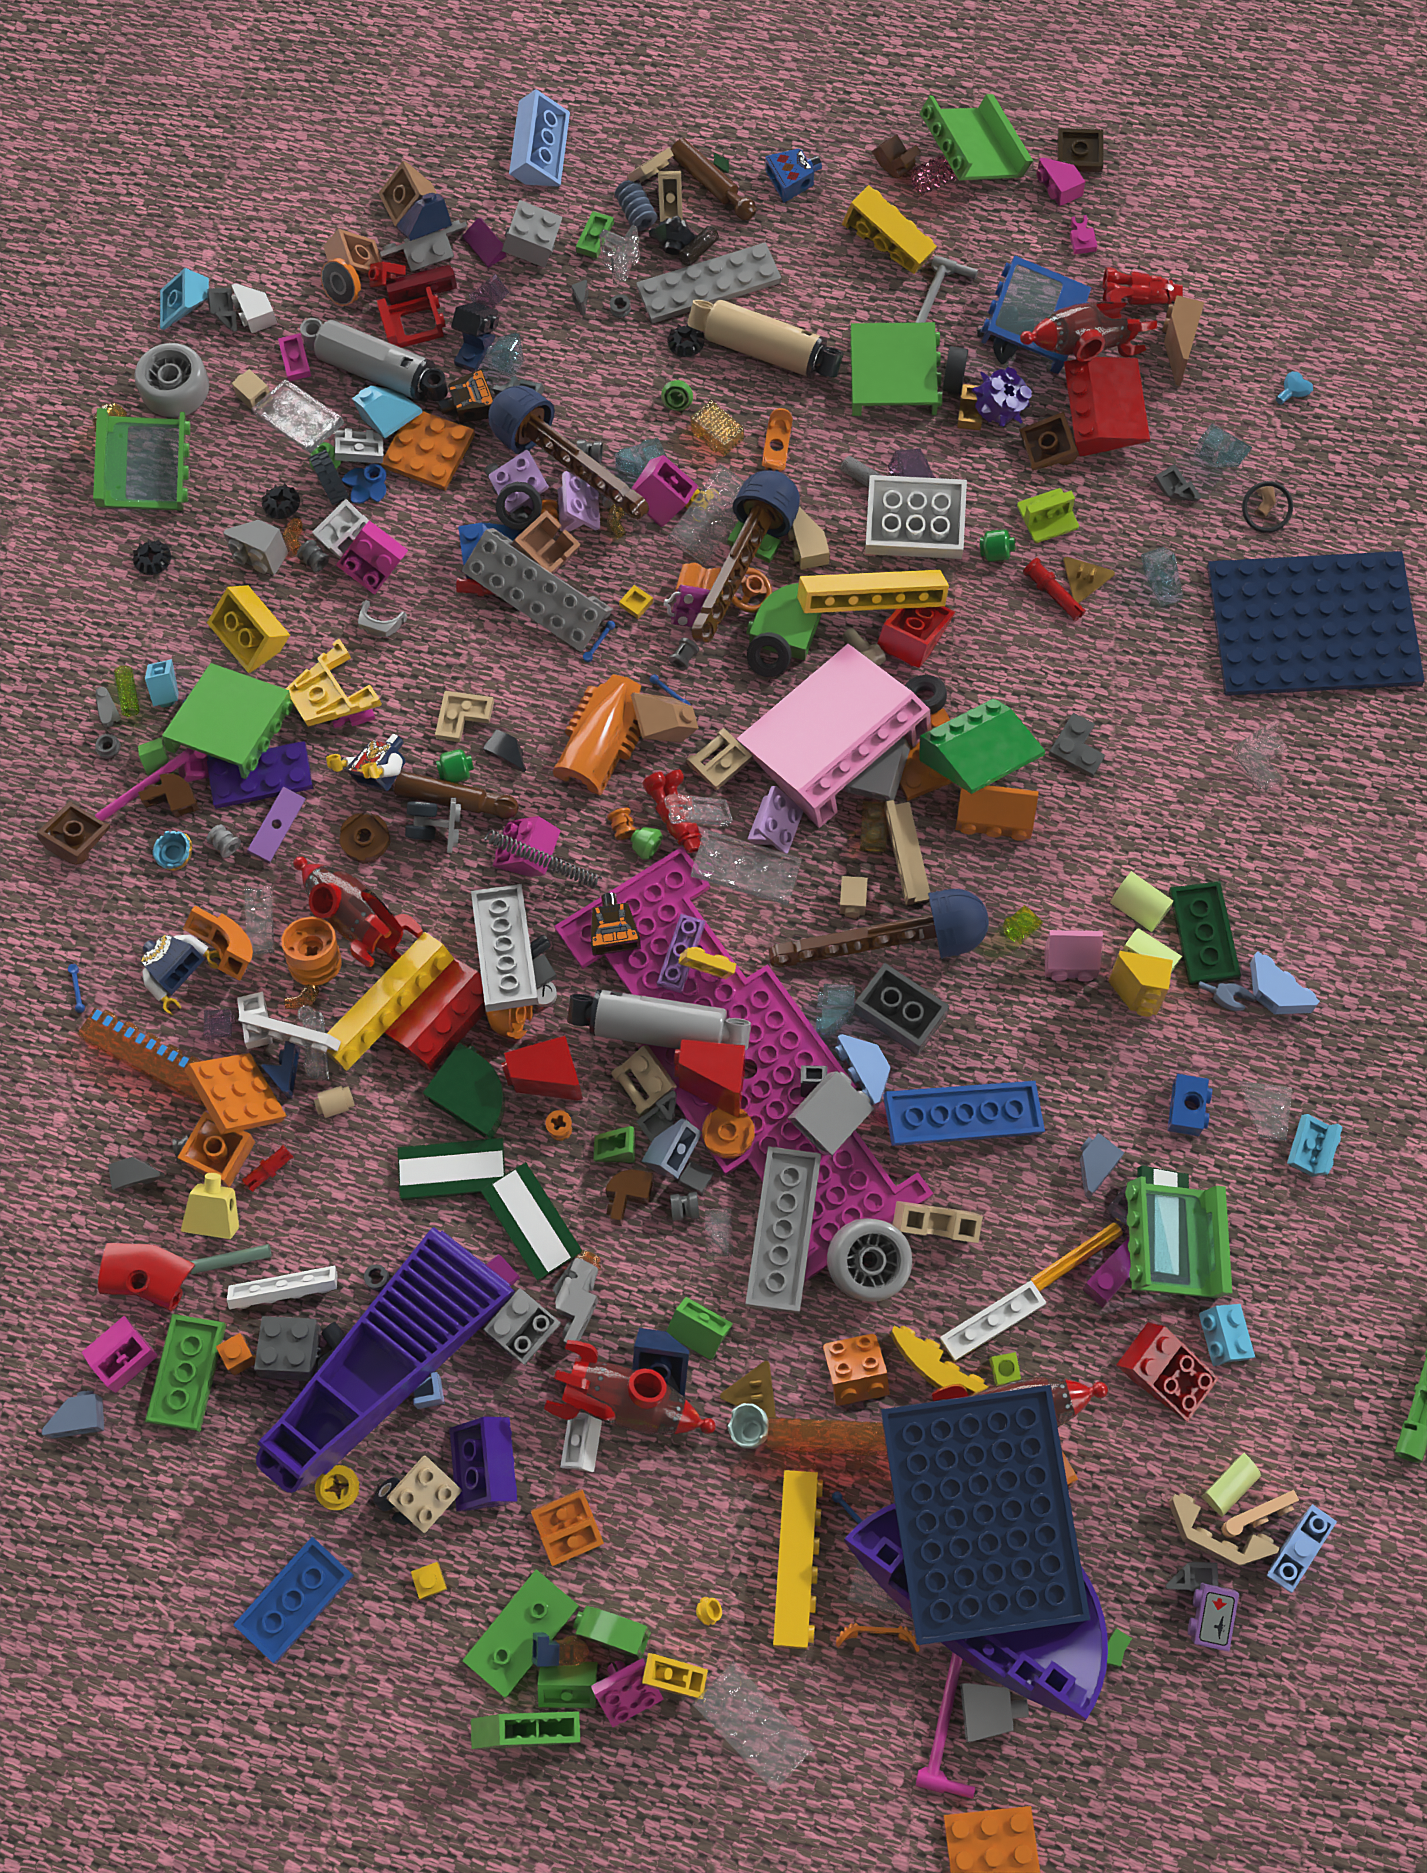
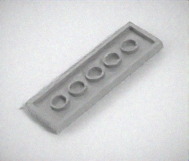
(709, 281)
(504, 948)
(783, 1230)

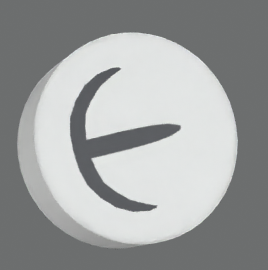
(546, 995)

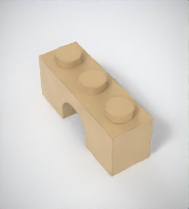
(937, 1221)

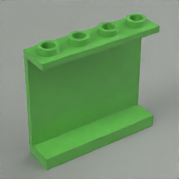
(977, 140)
(894, 365)
(229, 717)

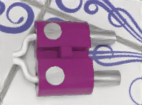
(687, 606)

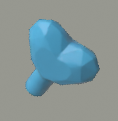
(1294, 386)

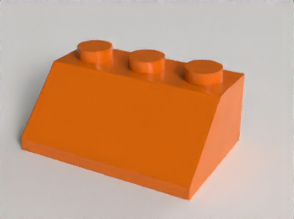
(997, 812)

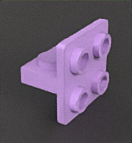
(519, 469)
(577, 504)
(776, 821)

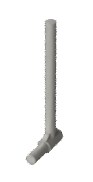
(942, 267)

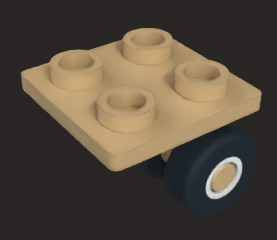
(418, 1496)

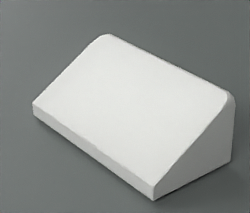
(581, 1443)

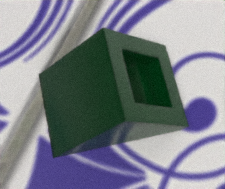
(721, 163)

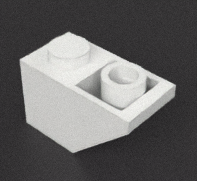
(255, 308)

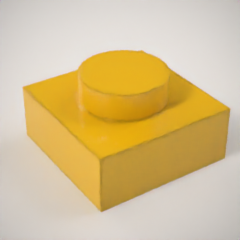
(636, 602)
(428, 1580)

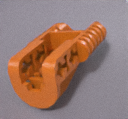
(600, 733)

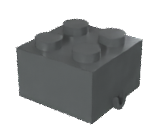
(288, 1348)

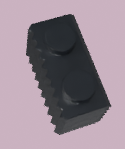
(475, 319)

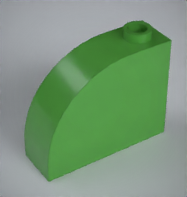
(784, 616)
(612, 1631)
(525, 1730)

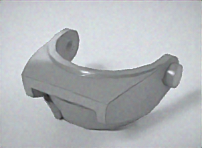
(377, 627)
(106, 708)

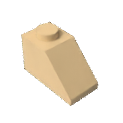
(670, 194)

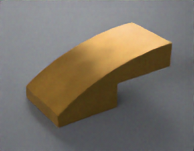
(968, 414)

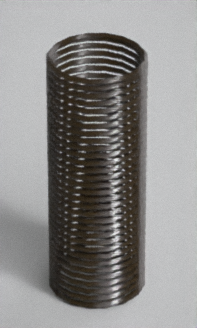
(691, 245)

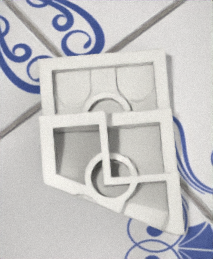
(340, 528)

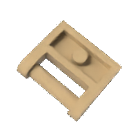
(724, 764)
(650, 1075)

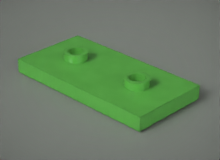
(185, 1373)
(505, 1648)

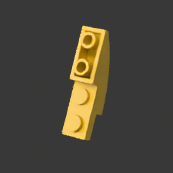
(925, 1360)

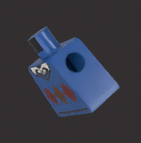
(791, 172)

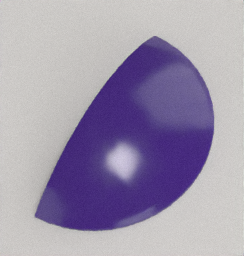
(1048, 1665)

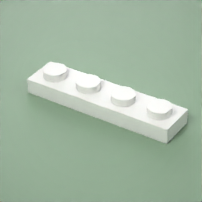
(297, 1034)
(282, 1287)
(992, 1321)

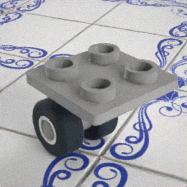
(420, 828)

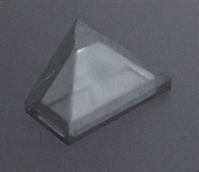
(719, 1235)

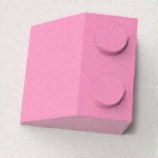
(1073, 954)

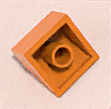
(216, 1153)

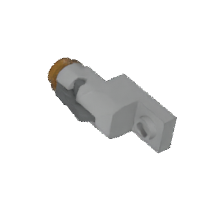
(573, 1294)

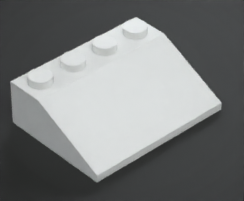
(916, 517)

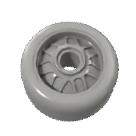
(172, 380)
(889, 1266)

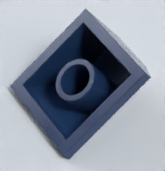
(425, 217)
(663, 1354)

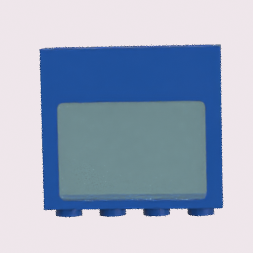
(1027, 298)

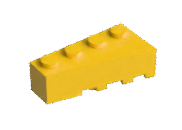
(889, 230)

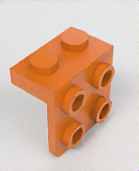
(856, 1369)

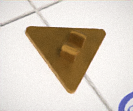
(1085, 577)
(753, 1389)

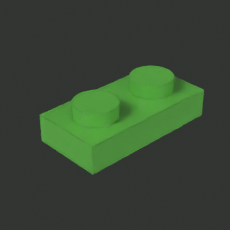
(589, 240)
(767, 547)

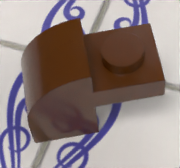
(895, 157)
(175, 791)
(624, 1187)

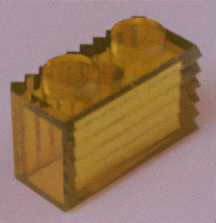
(717, 428)

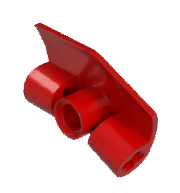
(128, 1263)

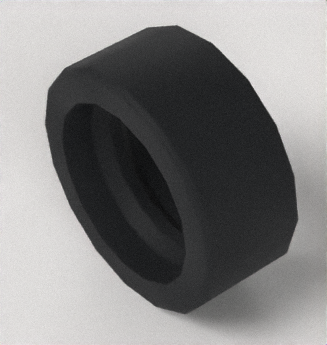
(955, 369)
(518, 487)

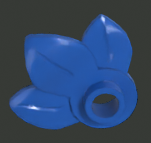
(364, 486)

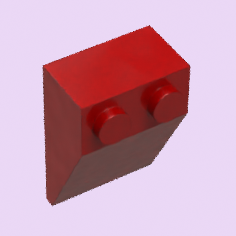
(914, 632)

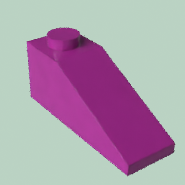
(1110, 1276)

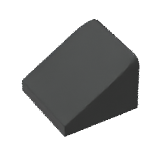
(580, 296)
(695, 1178)

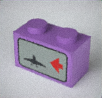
(1213, 1616)

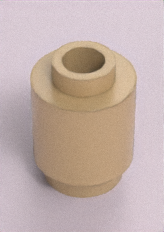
(334, 1101)

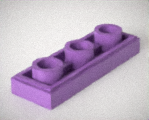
(283, 813)
(686, 935)

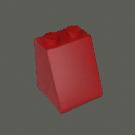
(543, 1070)
(712, 1072)

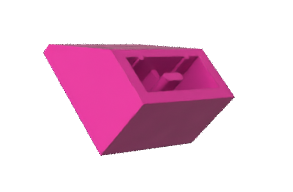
(664, 489)
(371, 557)
(532, 832)
(119, 1354)

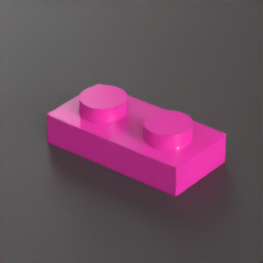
(294, 357)

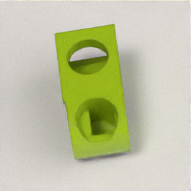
(1005, 1368)

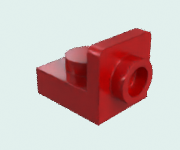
(383, 271)

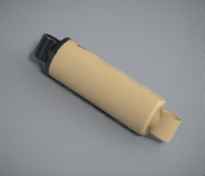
(765, 338)

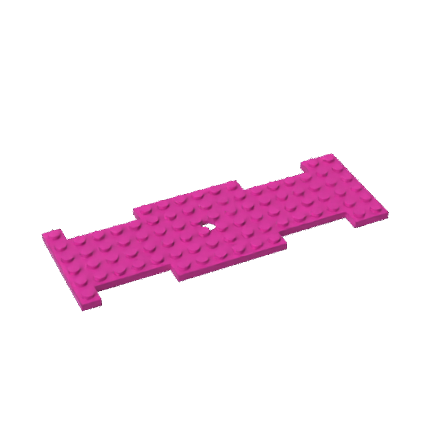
(780, 1042)

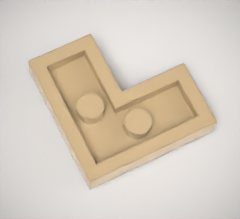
(651, 166)
(460, 707)

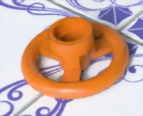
(760, 585)

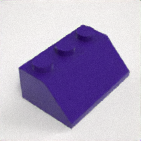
(483, 1463)

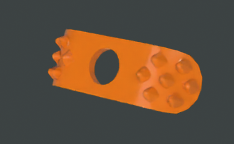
(778, 429)
(853, 1630)

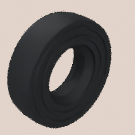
(779, 644)
(931, 683)

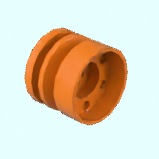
(311, 951)

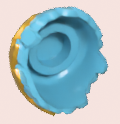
(172, 850)

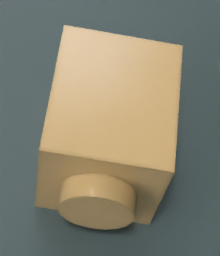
(250, 388)
(853, 896)

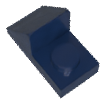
(473, 351)
(285, 1075)

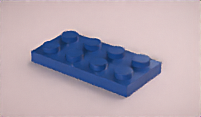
(293, 1600)

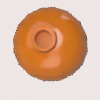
(510, 1021)

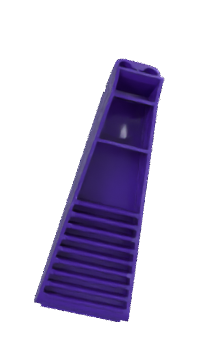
(396, 1344)

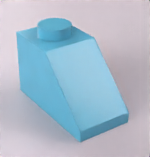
(162, 683)

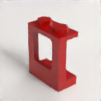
(392, 323)

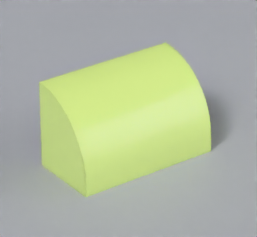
(1141, 901)
(1146, 945)
(1232, 1484)

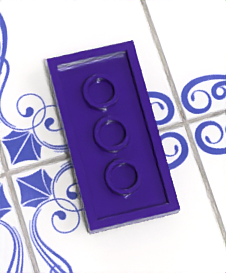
(276, 768)

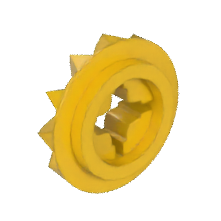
(326, 1482)

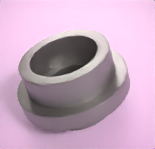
(105, 740)

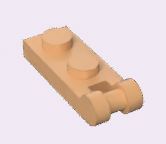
(1258, 1515)

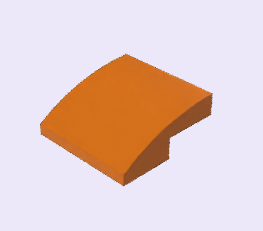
(567, 1527)

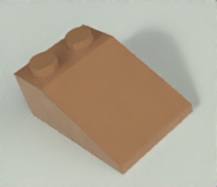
(1180, 331)

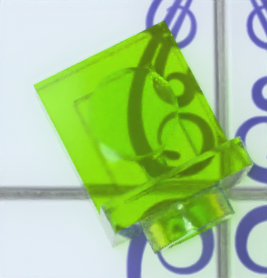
(1021, 925)

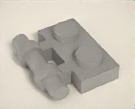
(358, 446)

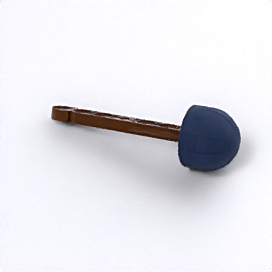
(524, 419)
(765, 506)
(956, 920)

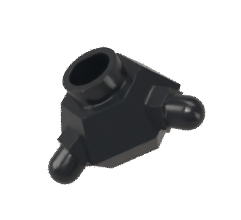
(673, 234)

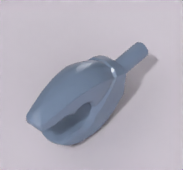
(1224, 995)

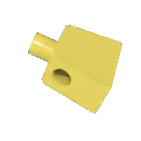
(211, 1209)

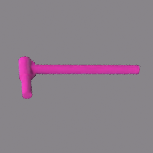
(152, 779)
(931, 1776)

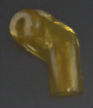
(613, 520)

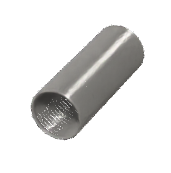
(857, 468)

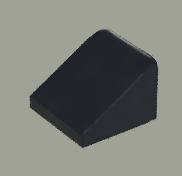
(811, 1077)

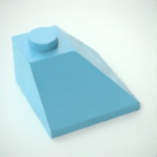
(182, 296)
(385, 409)

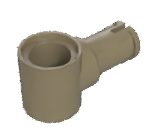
(871, 651)

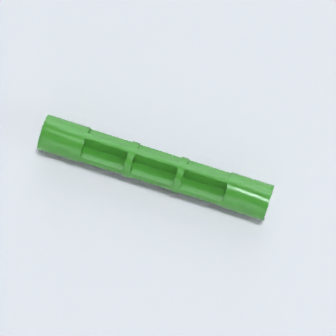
(1413, 1435)

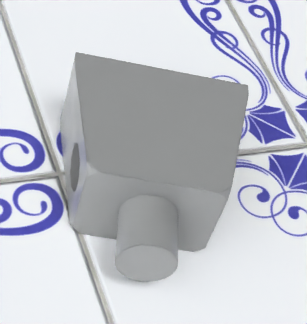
(989, 1710)

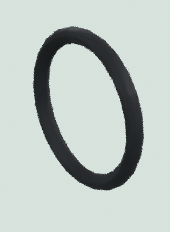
(1286, 519)

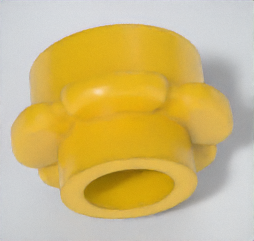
(709, 1611)

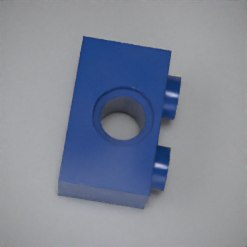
(1180, 1117)

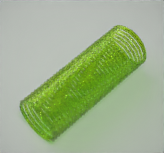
(127, 685)

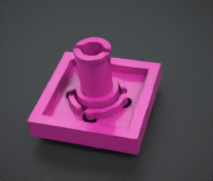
(624, 1693)

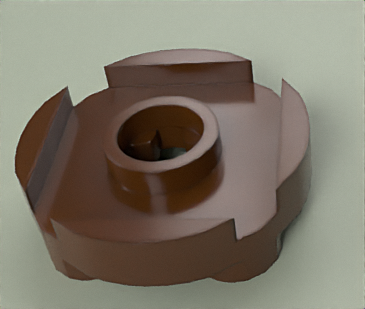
(364, 851)

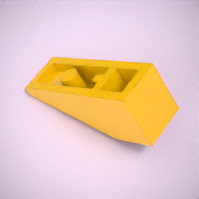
(674, 1676)

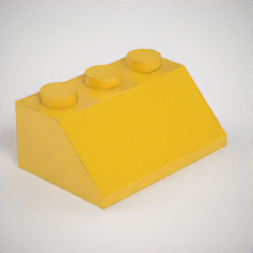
(247, 627)
(1141, 981)

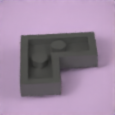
(1071, 746)

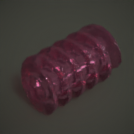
(932, 173)

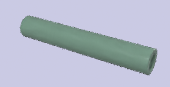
(231, 1258)

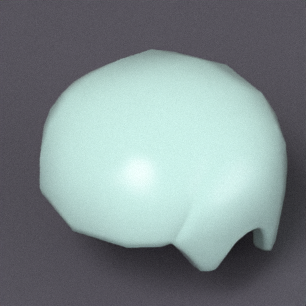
(748, 1426)

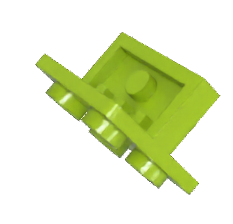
(1049, 514)

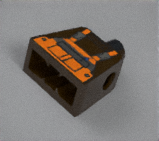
(468, 397)
(613, 927)

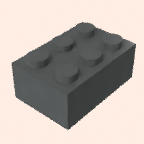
(901, 1009)

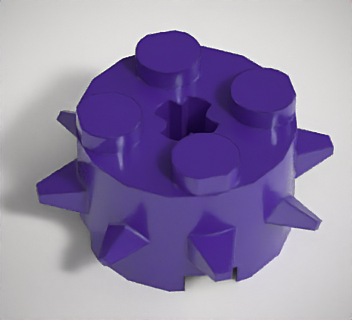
(1002, 396)

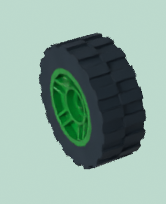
(329, 477)

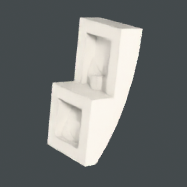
(254, 1004)

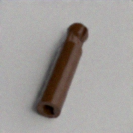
(712, 178)
(441, 792)

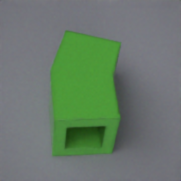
(1116, 1646)

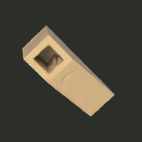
(809, 542)

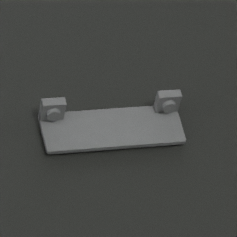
(535, 590)

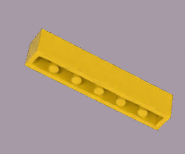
(872, 591)
(388, 999)
(796, 1559)

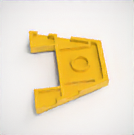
(320, 696)

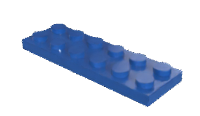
(963, 1113)

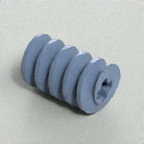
(635, 205)

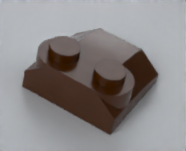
(1049, 442)
(72, 833)

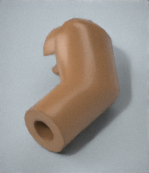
(1268, 501)

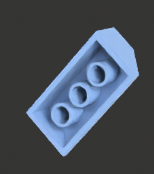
(539, 141)

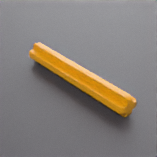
(1076, 1256)

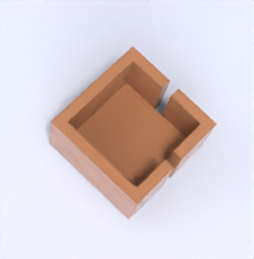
(538, 543)

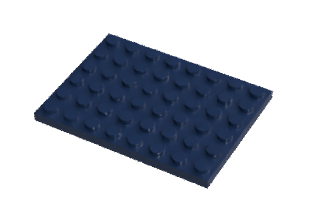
(1314, 623)
(984, 1515)

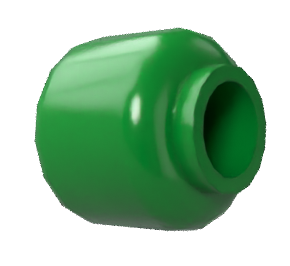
(997, 545)
(454, 766)

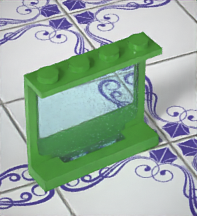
(141, 462)
(1178, 1239)

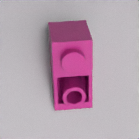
(1061, 180)

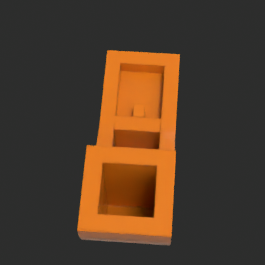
(225, 936)

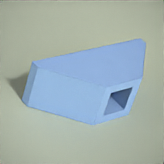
(1279, 989)
(866, 1065)
(1300, 1548)

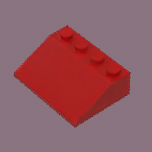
(1106, 404)
(440, 1015)

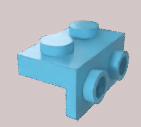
(1314, 1146)
(1226, 1334)

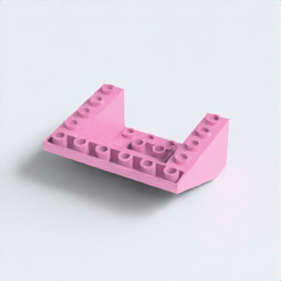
(834, 730)

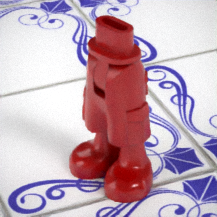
(1145, 288)
(658, 788)

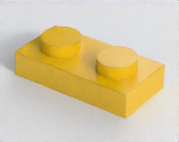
(714, 965)

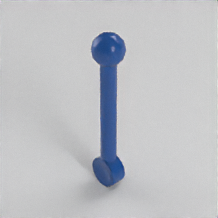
(587, 656)
(654, 679)
(73, 970)
(837, 1497)

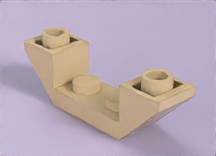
(1185, 1514)

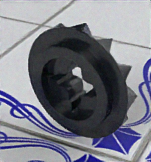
(685, 348)
(286, 508)
(160, 560)

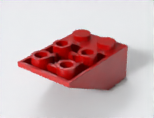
(1167, 1370)

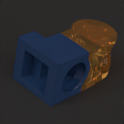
(558, 1652)

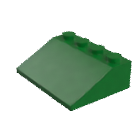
(979, 746)

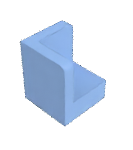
(429, 1392)

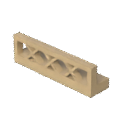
(907, 852)

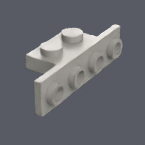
(427, 249)

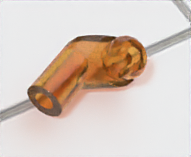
(292, 534)
(305, 997)

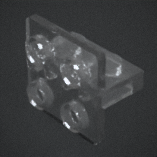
(619, 253)

